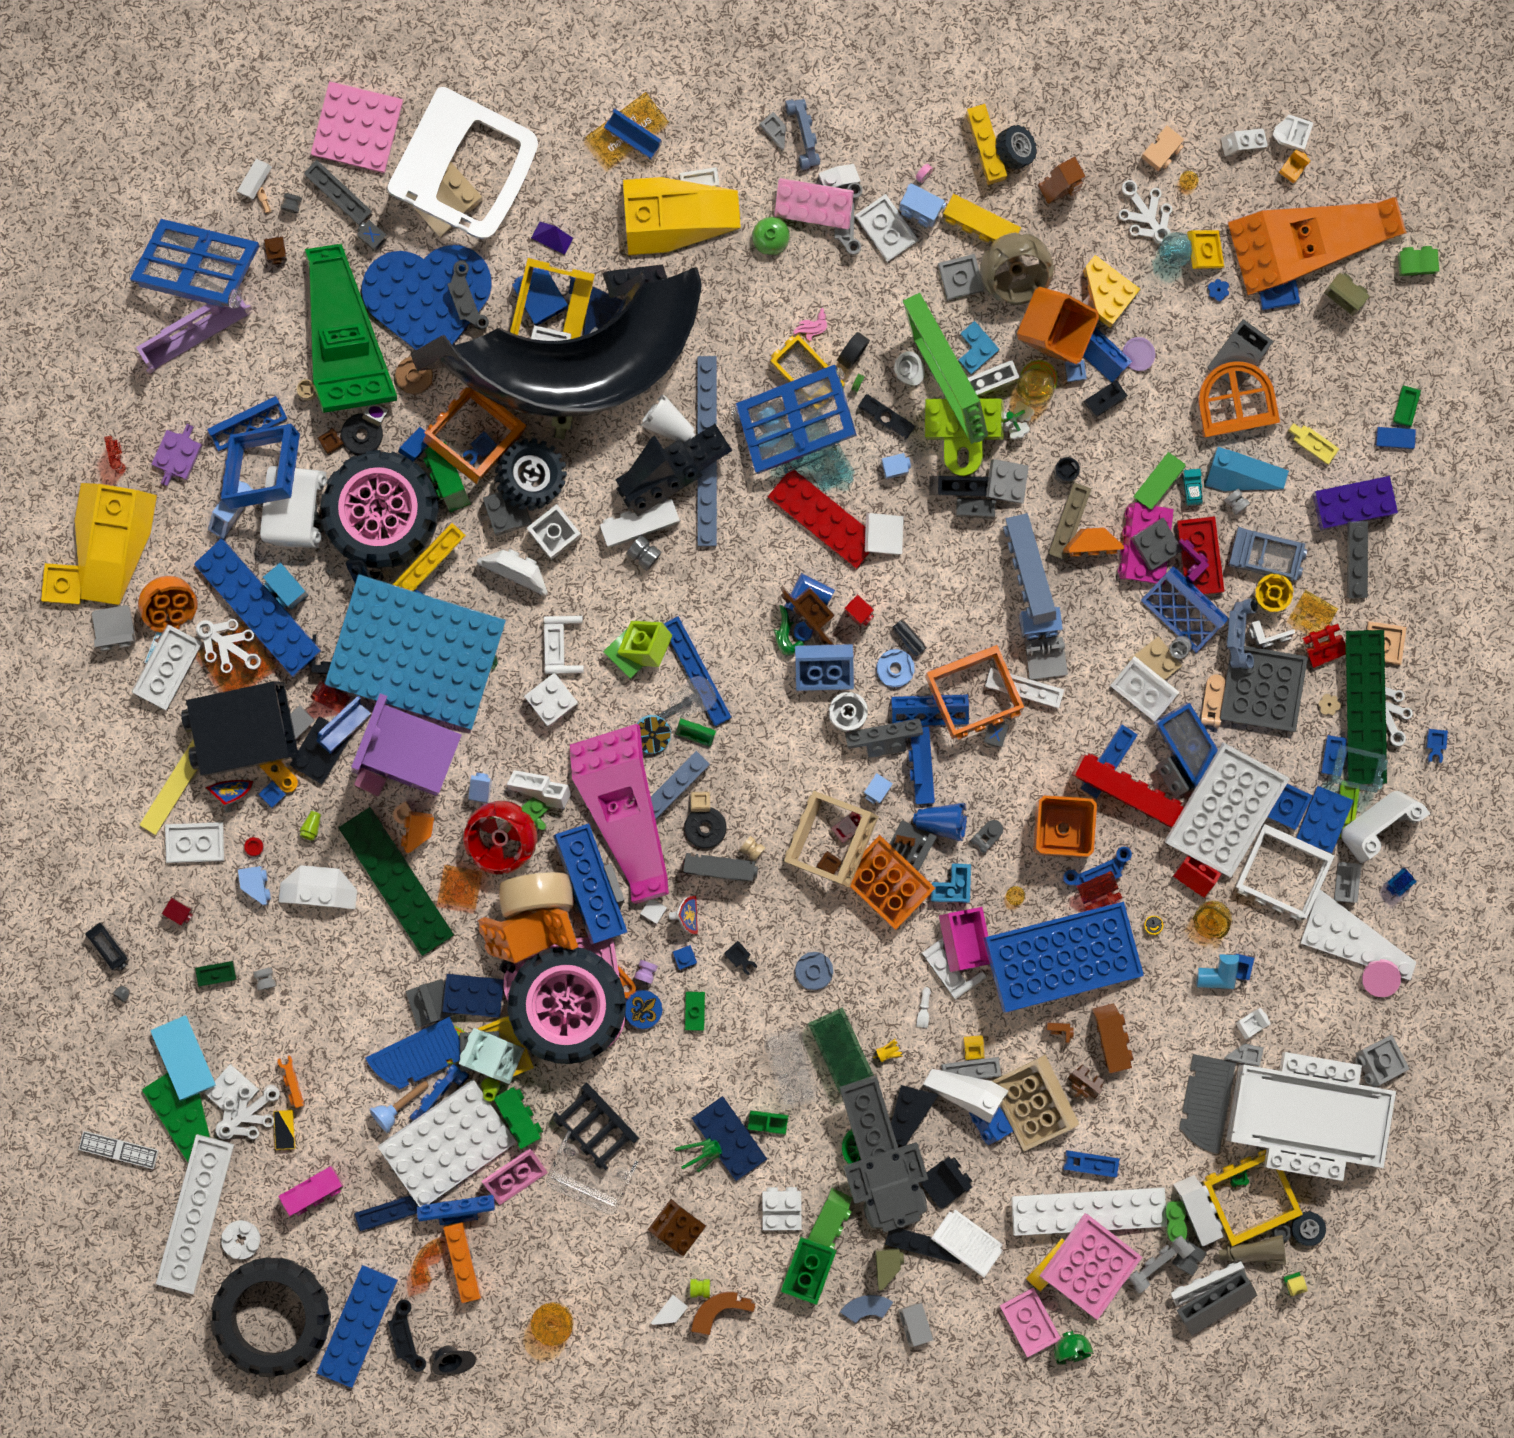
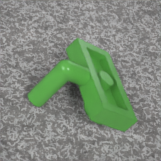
(535, 809)

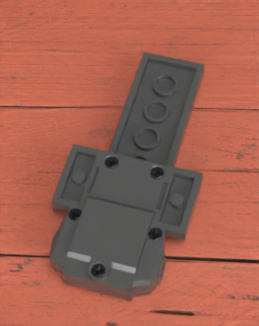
(885, 1174)

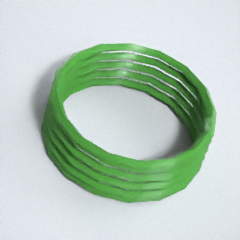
(859, 379)

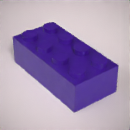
(1355, 502)

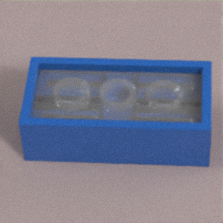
(1186, 739)

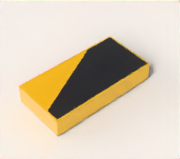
(284, 1129)

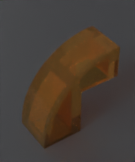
(420, 1271)

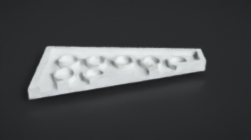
(1345, 935)

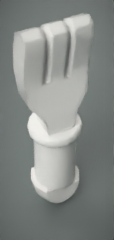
(923, 1016)

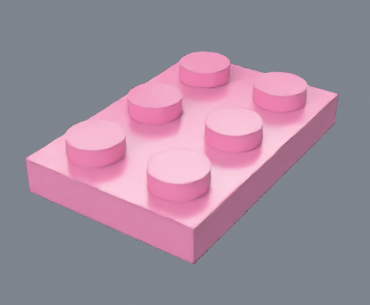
(1030, 1322)

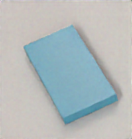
(183, 1058)

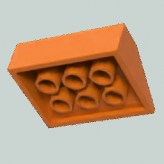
(889, 883)

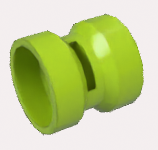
(699, 1288)

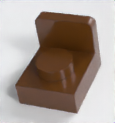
(275, 250)

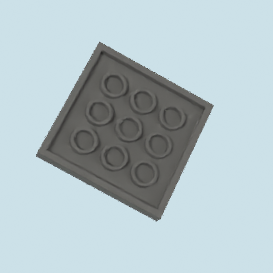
(1267, 692)

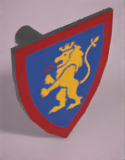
(230, 792)

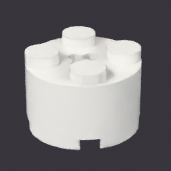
(859, 713)

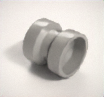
(1240, 504)
(1178, 650)
(267, 982)

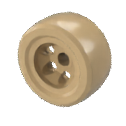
(535, 892)

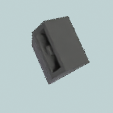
(1243, 345)

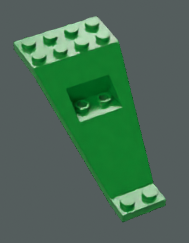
(344, 347)

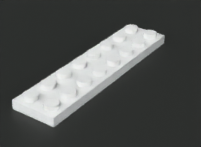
(1110, 1208)
(195, 1214)

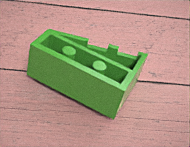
(830, 1218)

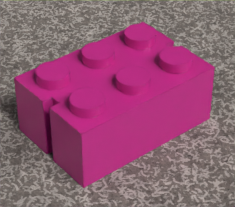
(963, 938)

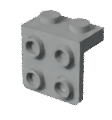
(113, 628)

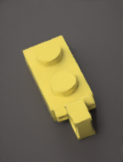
(1314, 443)

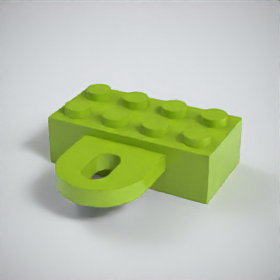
(943, 425)

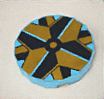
(654, 733)

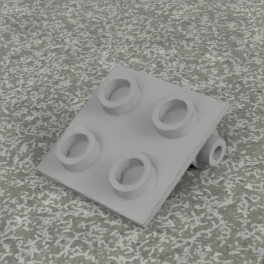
(1046, 658)

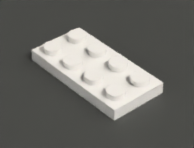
(166, 667)

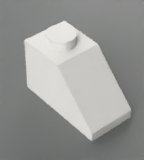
(839, 176)

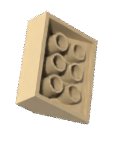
(454, 192)
(1036, 1103)

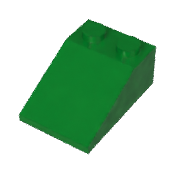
(808, 1270)

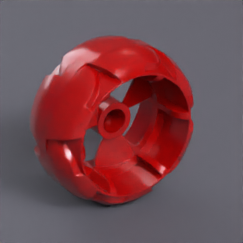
(518, 827)

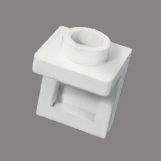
(1253, 1023)

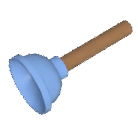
(385, 1115)

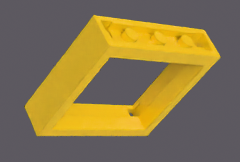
(1261, 1227)

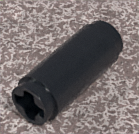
(909, 637)

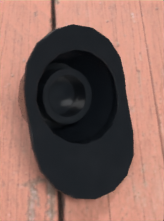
(451, 1361)

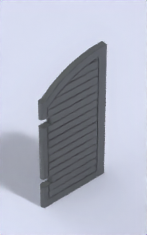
(1207, 1101)

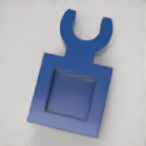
(481, 446)
(1436, 741)

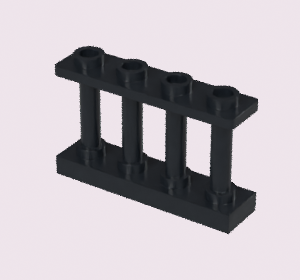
(600, 1108)

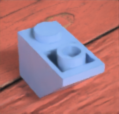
(480, 788)
(253, 883)

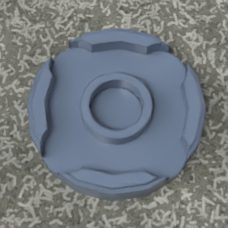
(808, 970)

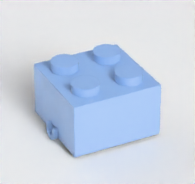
(921, 205)

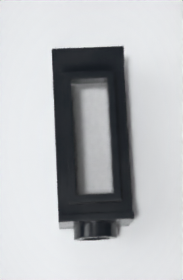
(108, 947)

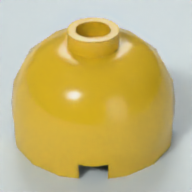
(1274, 593)

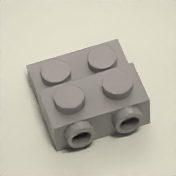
(1381, 1061)

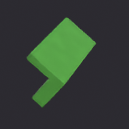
(1159, 481)

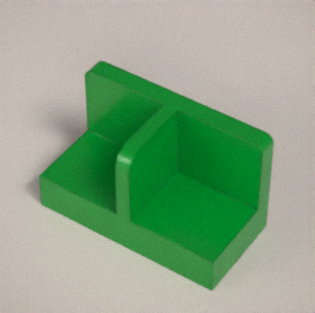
(768, 1122)

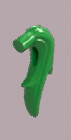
(782, 634)

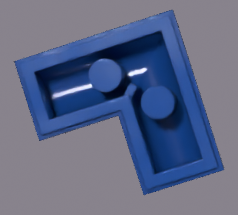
(823, 591)

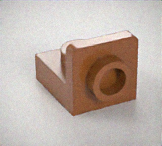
(1057, 1028)

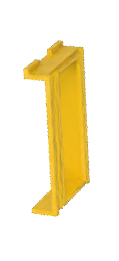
(578, 302)

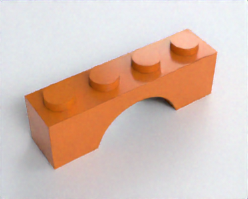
(462, 1262)

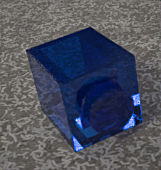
(1400, 882)

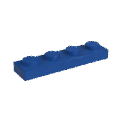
(1113, 754)

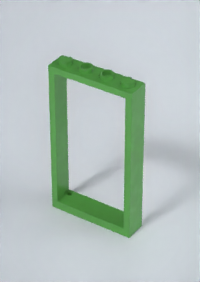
(945, 368)

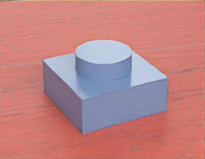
(1075, 372)

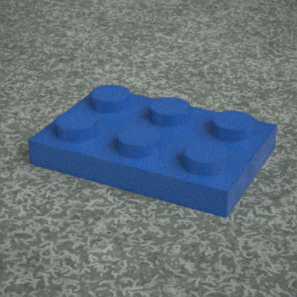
(1325, 819)

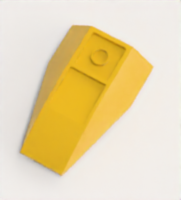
(676, 213)
(110, 538)

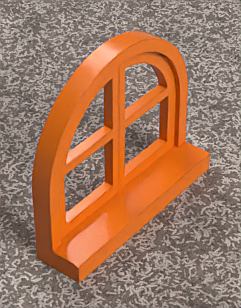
(1240, 422)

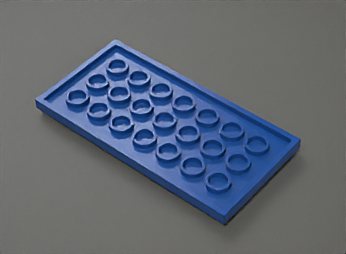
(1063, 957)

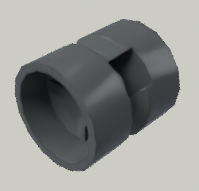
(643, 552)
(1189, 1263)

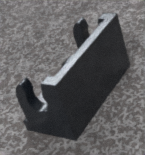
(1105, 399)

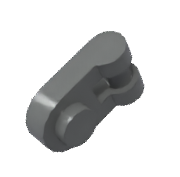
(993, 830)

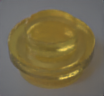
(1188, 180)
(1015, 895)

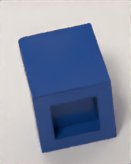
(1244, 967)

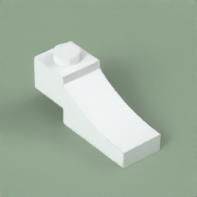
(540, 787)

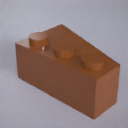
(1064, 180)
(1113, 1038)

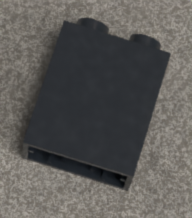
(240, 728)

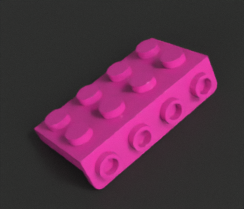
(1132, 564)

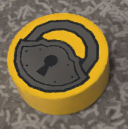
(1153, 925)

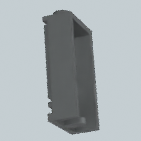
(720, 867)

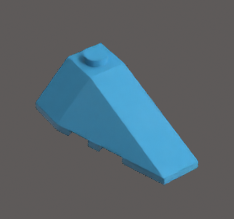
(1237, 471)

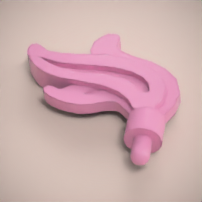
(813, 328)

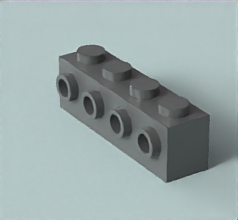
(1217, 1302)

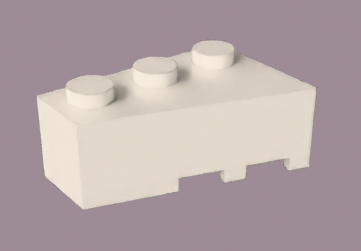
(1199, 1210)

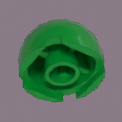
(1072, 1348)

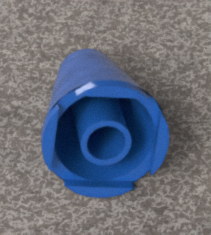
(943, 820)

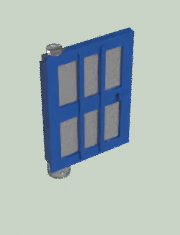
(195, 264)
(795, 419)

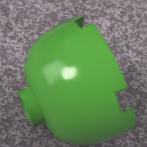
(770, 236)

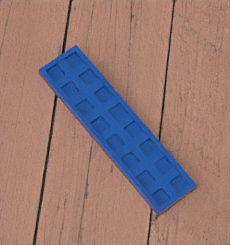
(257, 607)

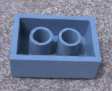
(824, 667)

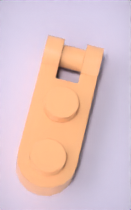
(1213, 700)

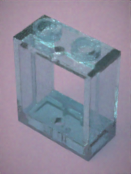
(1339, 763)

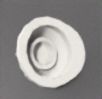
(909, 368)

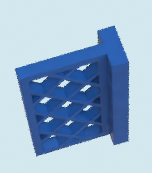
(1193, 596)

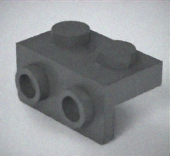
(1173, 776)

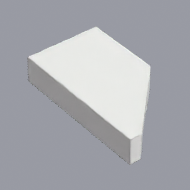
(670, 1312)

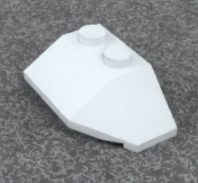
(516, 569)
(318, 887)

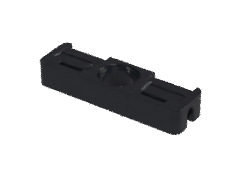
(876, 408)

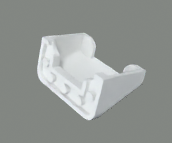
(291, 519)
(1362, 832)

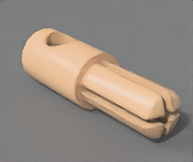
(263, 199)

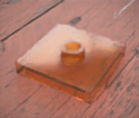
(460, 887)

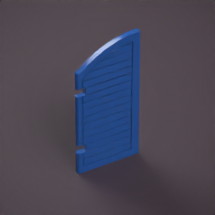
(417, 1054)

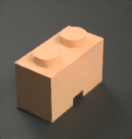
(1167, 144)

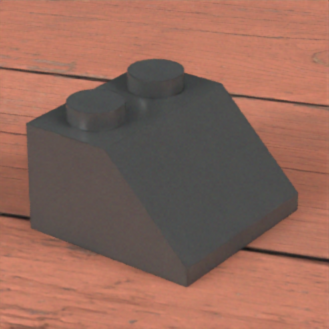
(503, 515)

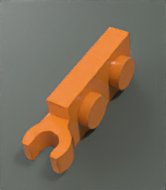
(291, 1080)

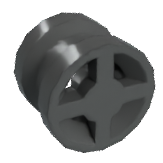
(291, 203)

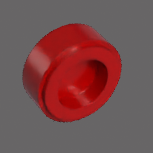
(254, 846)

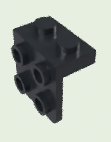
(946, 1182)

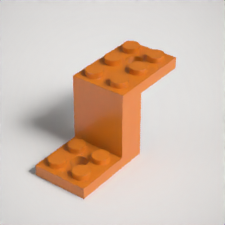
(527, 933)

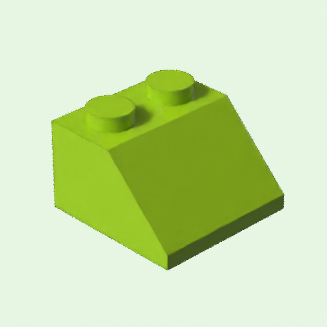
(645, 643)

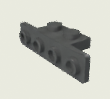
(884, 738)

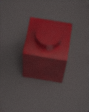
(178, 912)

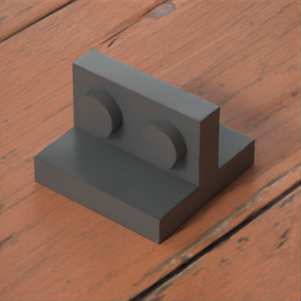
(427, 1002)

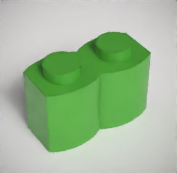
(1418, 262)
(1175, 1215)

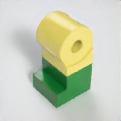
(1295, 1284)

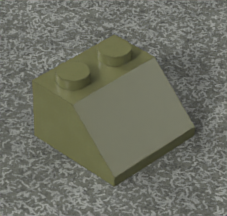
(1347, 293)
(887, 1265)

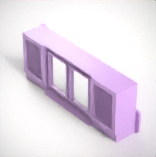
(164, 348)

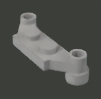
(846, 236)
(1179, 1246)

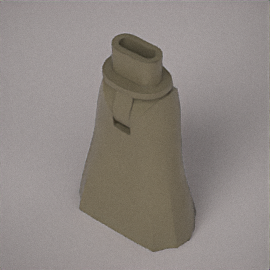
(1268, 1250)

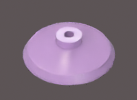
(1140, 352)

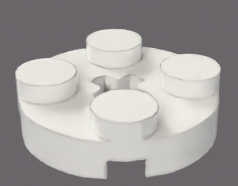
(230, 1236)

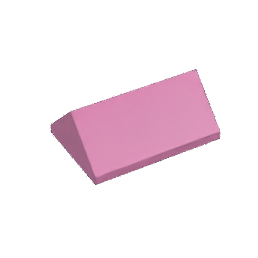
(515, 1176)

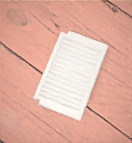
(968, 1242)

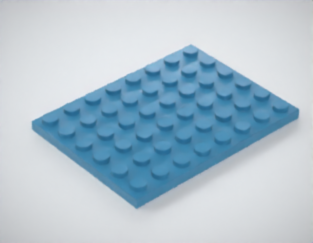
(415, 651)

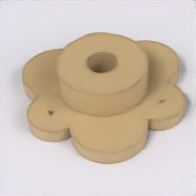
(1335, 705)

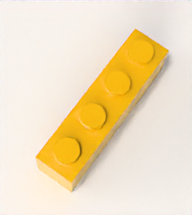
(985, 144)
(977, 220)

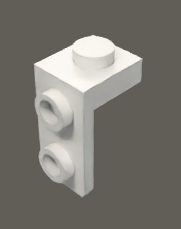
(1243, 140)
(1257, 633)

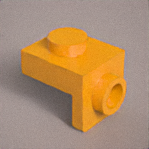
(1294, 165)

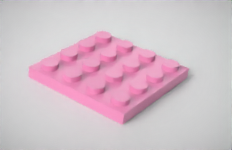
(357, 127)
(1091, 1266)

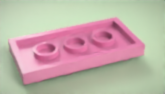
(814, 203)

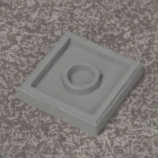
(961, 277)

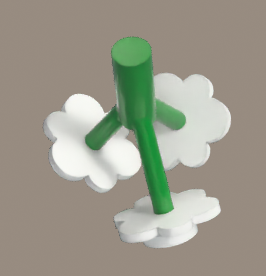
(1022, 413)

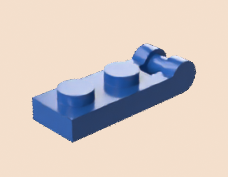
(1092, 1163)

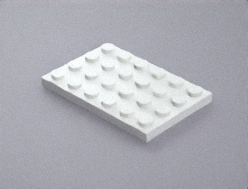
(1227, 809)
(446, 1144)

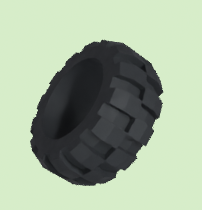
(225, 1325)

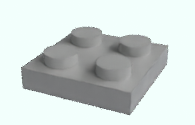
(1007, 481)

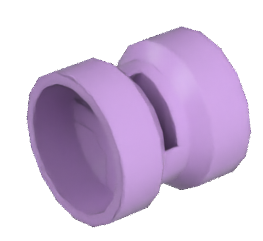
(645, 971)

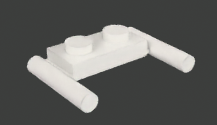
(555, 644)
(952, 980)

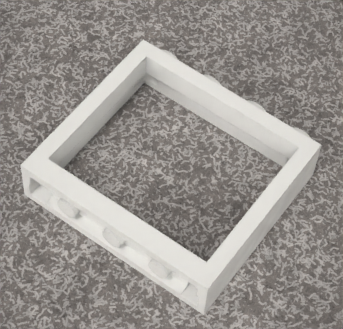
(1298, 844)

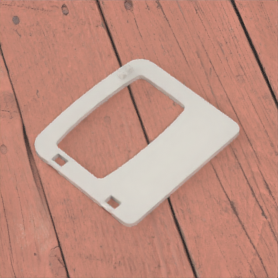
(433, 147)

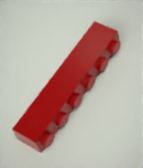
(1127, 790)

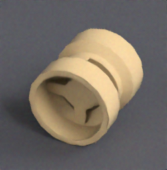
(304, 387)
(752, 849)

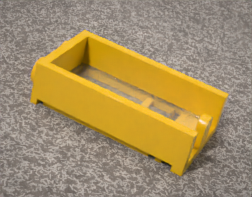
(797, 360)

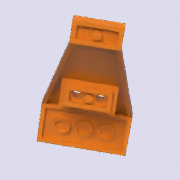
(1277, 251)

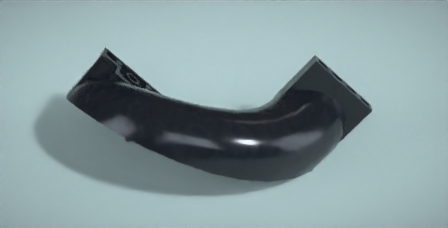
(586, 371)

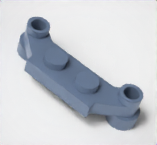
(809, 139)
(1236, 633)

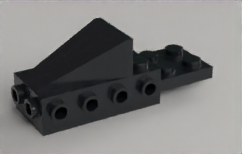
(666, 471)

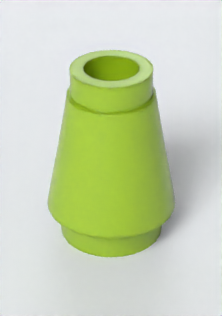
(310, 827)
(490, 1088)

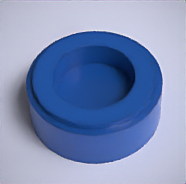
(802, 632)

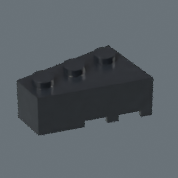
(909, 1112)

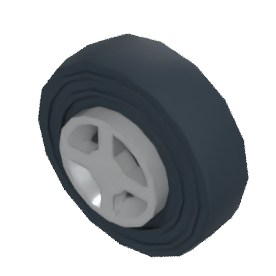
(1314, 1231)

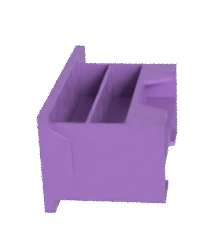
(406, 748)

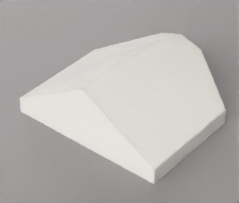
(1293, 132)

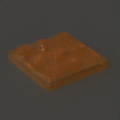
(241, 675)

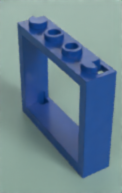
(283, 490)

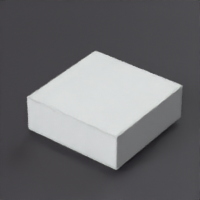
(653, 910)

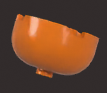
(167, 594)

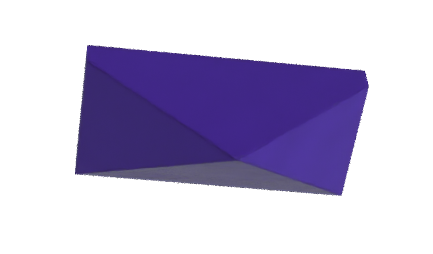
(552, 237)

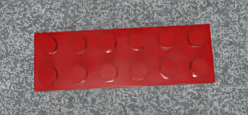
(821, 517)

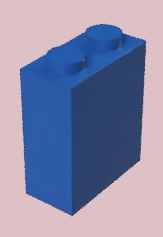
(543, 296)

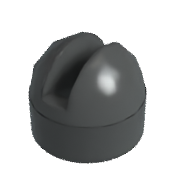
(121, 993)

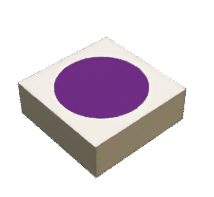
(375, 414)

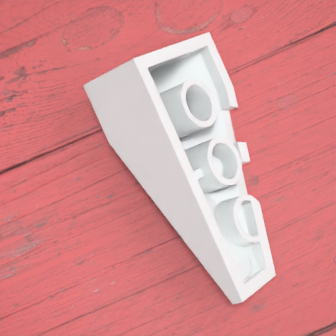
(972, 1094)

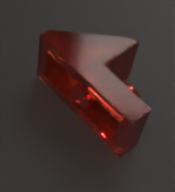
(330, 697)

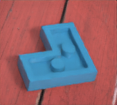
(982, 348)

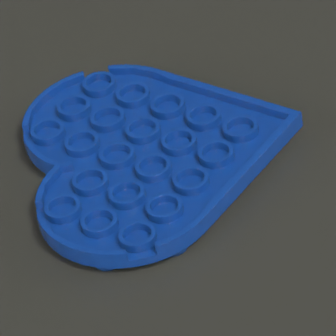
(413, 292)

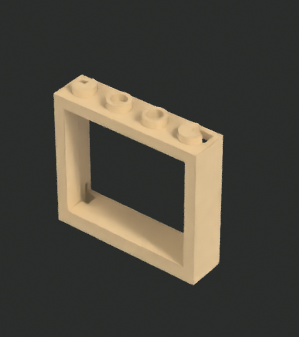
(856, 847)

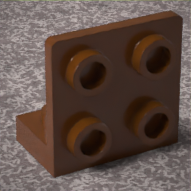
(676, 1227)

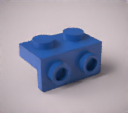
(995, 1130)

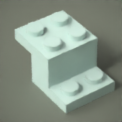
(491, 1055)

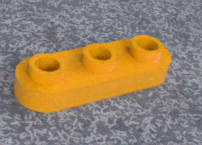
(281, 775)

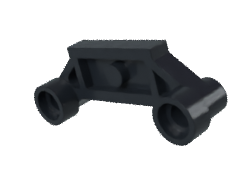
(403, 1338)

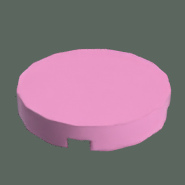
(1381, 978)

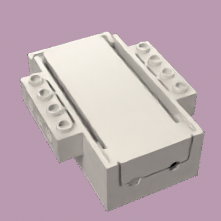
(1311, 1116)

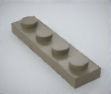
(1069, 520)

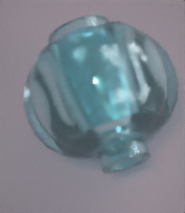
(1175, 249)

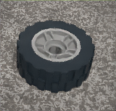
(1016, 147)

